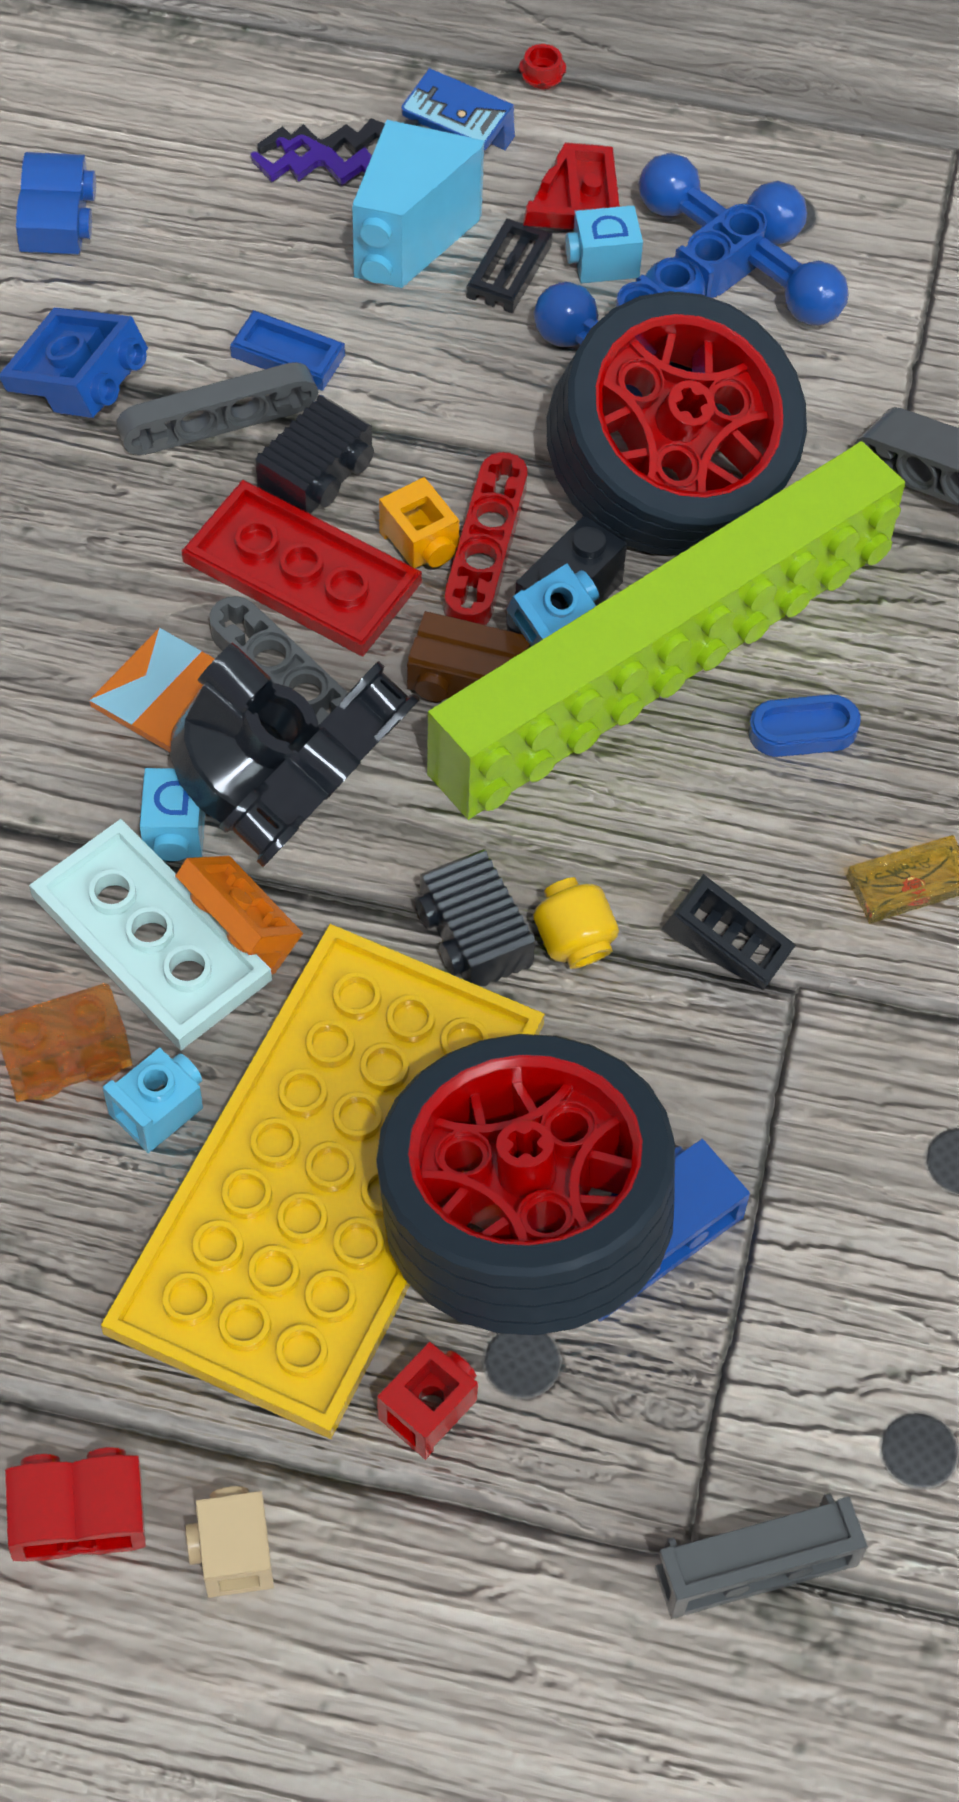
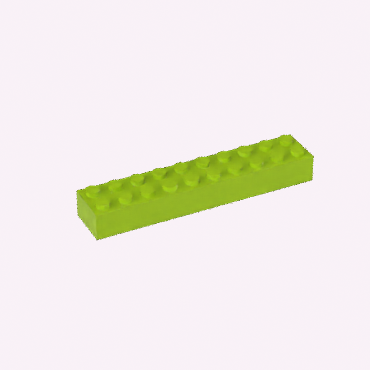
(661, 631)

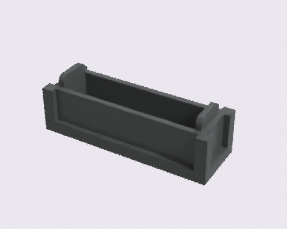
(760, 1557)

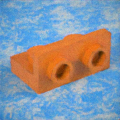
(240, 907)

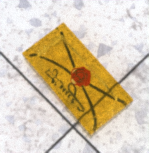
(906, 879)

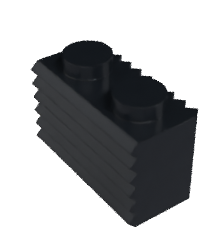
(315, 455)
(475, 919)

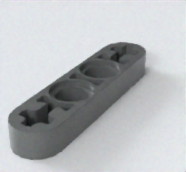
(144, 426)
(265, 635)

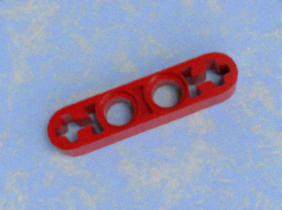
(487, 540)

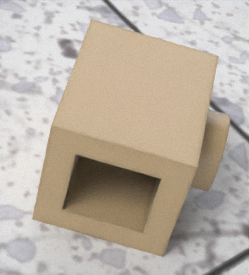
(231, 1542)

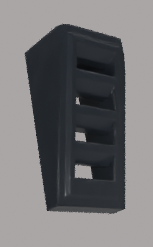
(719, 949)

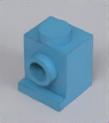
(536, 614)

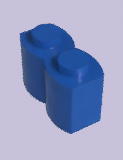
(53, 203)

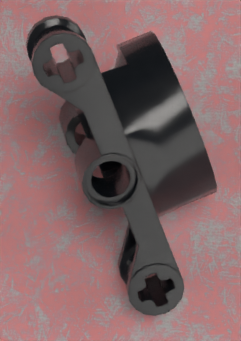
(257, 752)

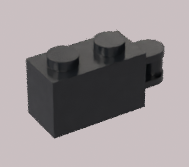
(584, 548)

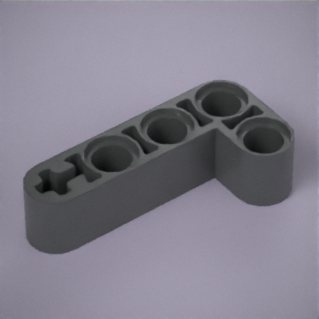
(918, 450)

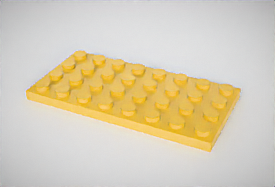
(277, 1241)

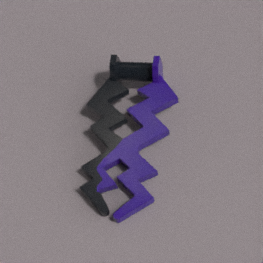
(320, 151)

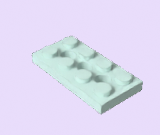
(144, 968)

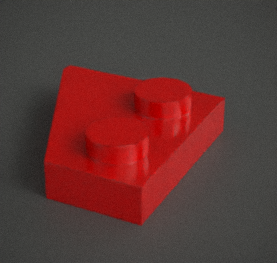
(578, 181)

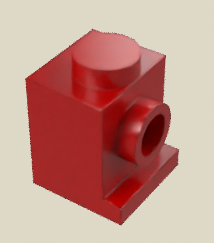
(428, 1374)

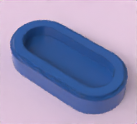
(804, 725)

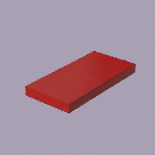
(302, 567)

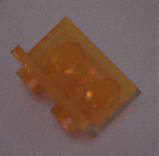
(64, 1043)

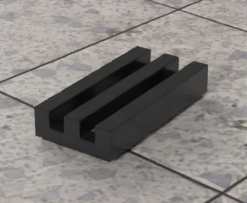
(496, 292)

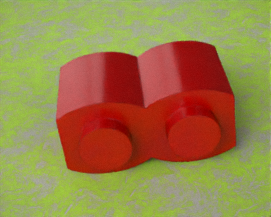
(74, 1506)

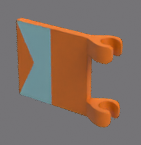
(153, 687)

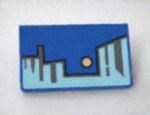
(460, 110)

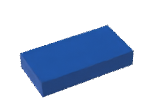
(273, 342)

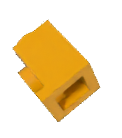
(420, 534)

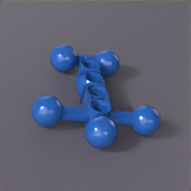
(716, 255)

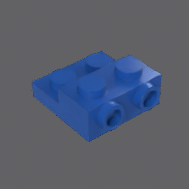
(77, 360)

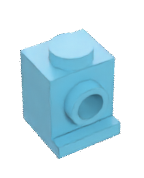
(152, 1114)

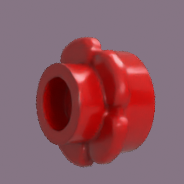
(542, 66)

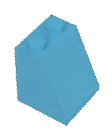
(414, 201)

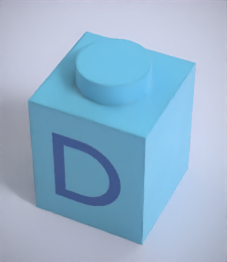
(605, 244)
(169, 817)

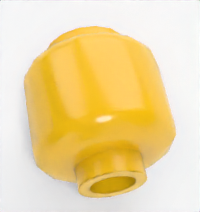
(576, 923)

